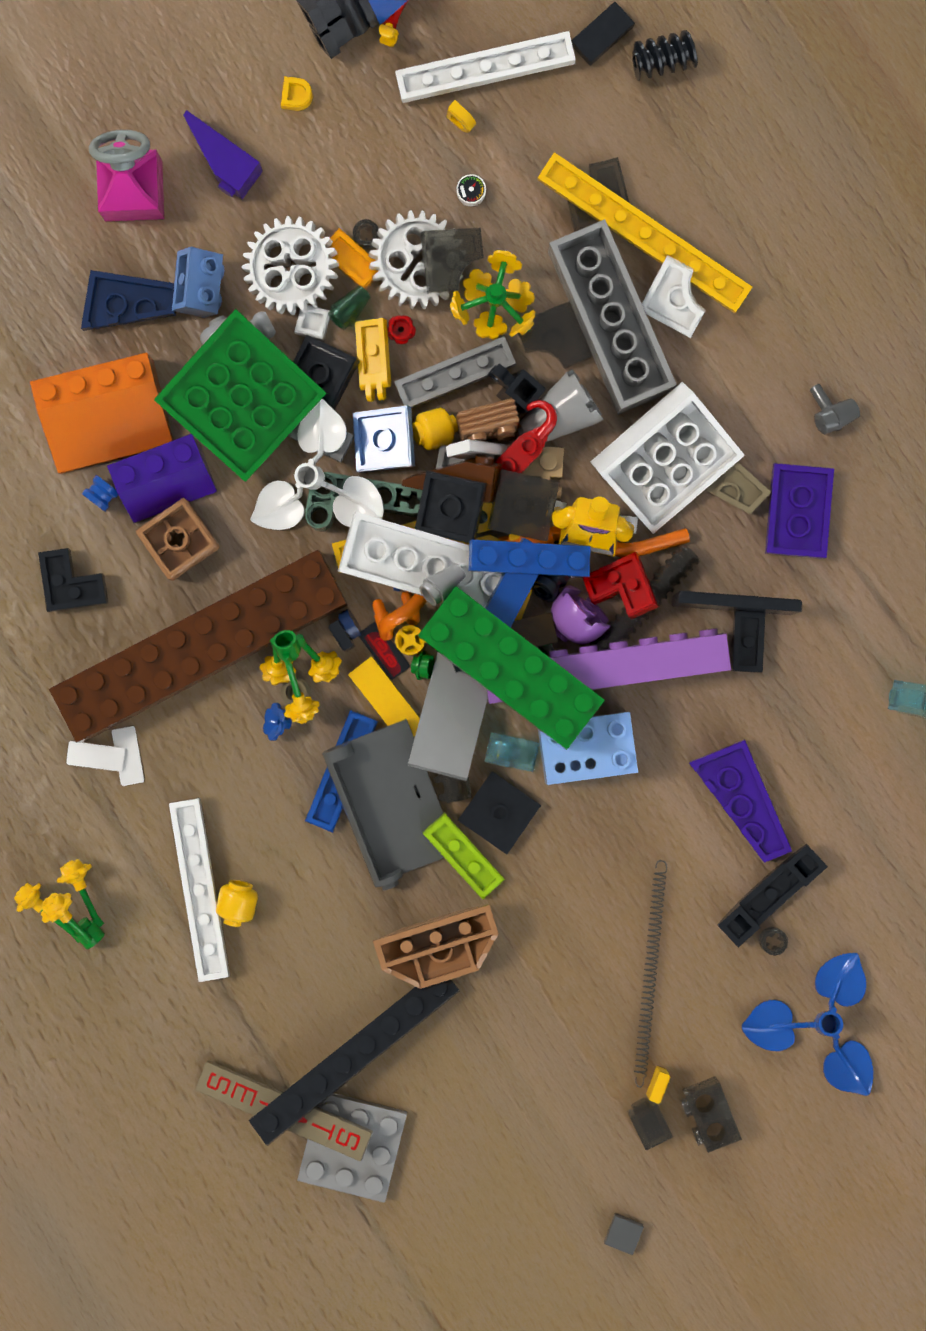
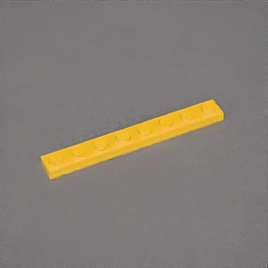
(642, 231)

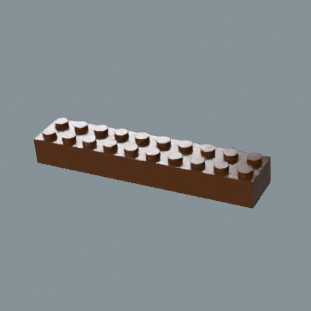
(197, 647)

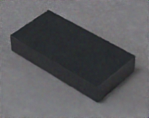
(602, 33)

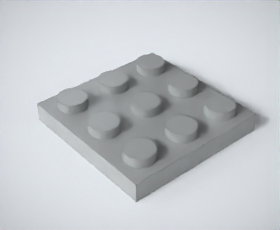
(342, 1173)

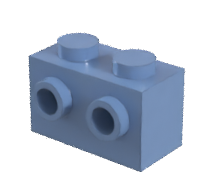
(198, 282)

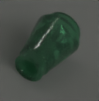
(348, 308)

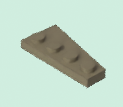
(739, 488)

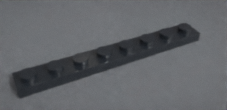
(350, 1059)

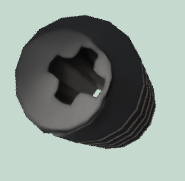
(664, 54)

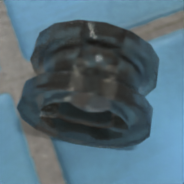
(365, 223)
(776, 950)

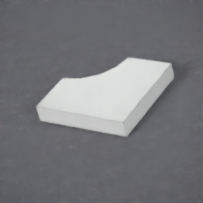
(672, 299)

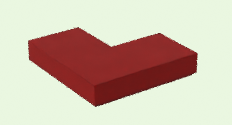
(625, 578)

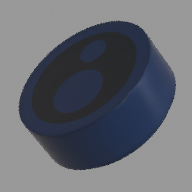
(350, 624)

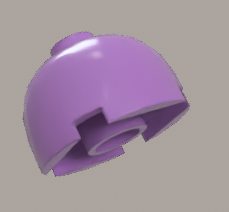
(577, 618)

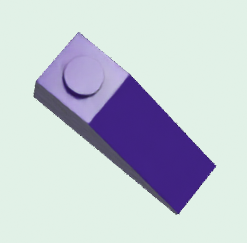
(231, 165)

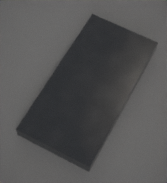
(736, 602)

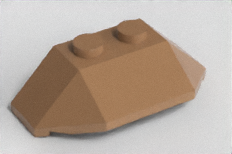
(438, 947)

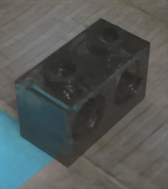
(715, 1112)

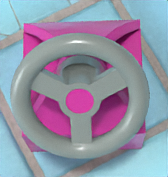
(128, 177)

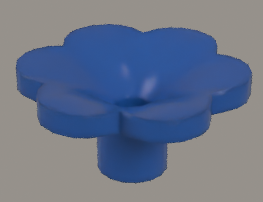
(275, 722)

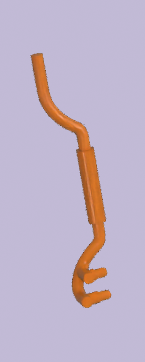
(413, 603)

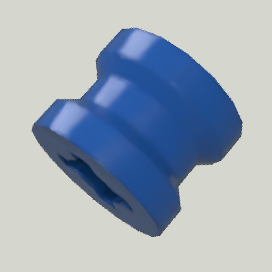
(100, 493)

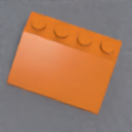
(101, 412)

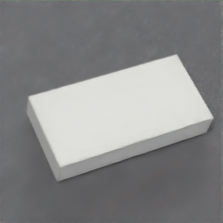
(470, 448)

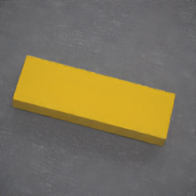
(383, 694)

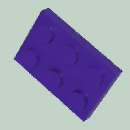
(799, 511)

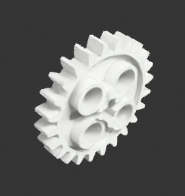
(291, 239)
(395, 244)

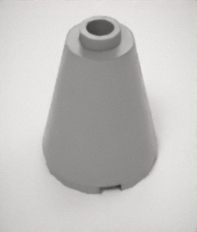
(573, 408)

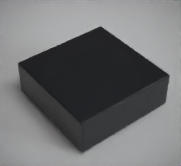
(341, 636)

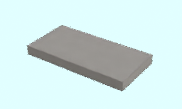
(448, 722)

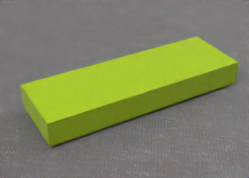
(463, 855)

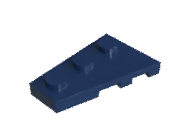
(125, 300)

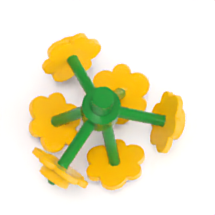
(481, 290)

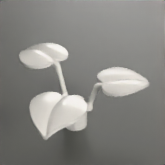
(279, 504)

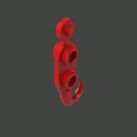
(529, 444)

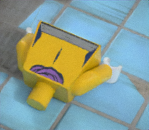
(593, 524)

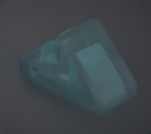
(511, 752)

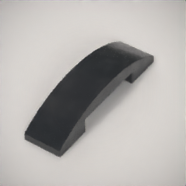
(770, 894)

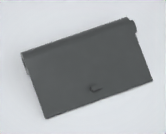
(383, 803)

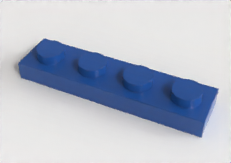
(529, 558)

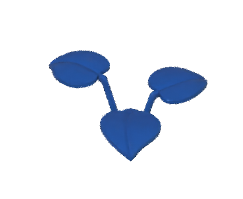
(841, 981)

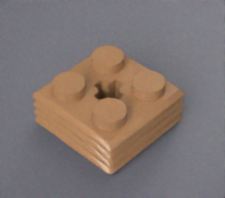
(489, 422)
(158, 539)

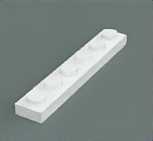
(485, 67)
(199, 889)

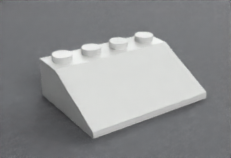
(667, 457)

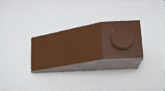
(477, 469)

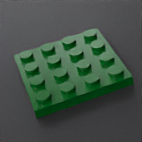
(240, 395)

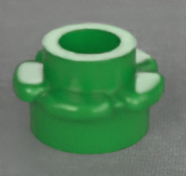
(422, 666)

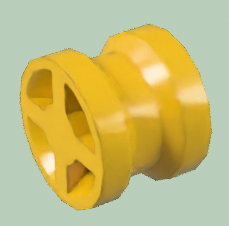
(408, 637)

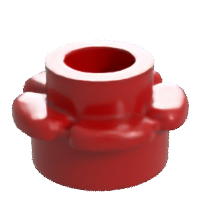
(404, 322)

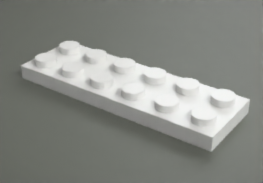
(407, 556)

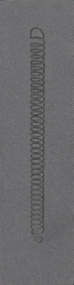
(651, 964)

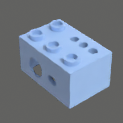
(599, 751)

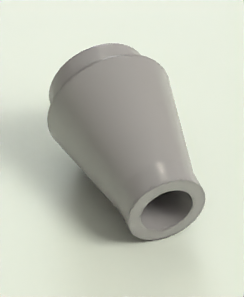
(440, 585)

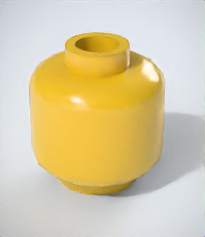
(434, 428)
(236, 903)

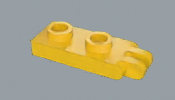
(373, 357)

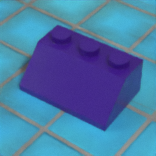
(162, 477)

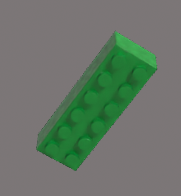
(511, 668)

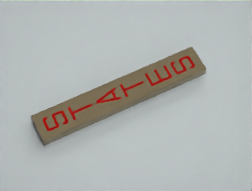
(253, 1096)

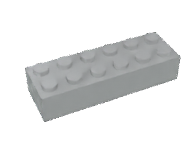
(611, 316)

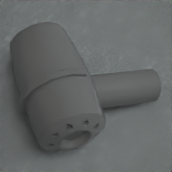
(833, 416)

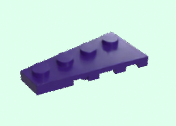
(741, 792)

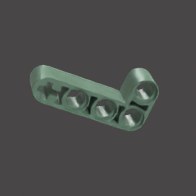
(318, 501)

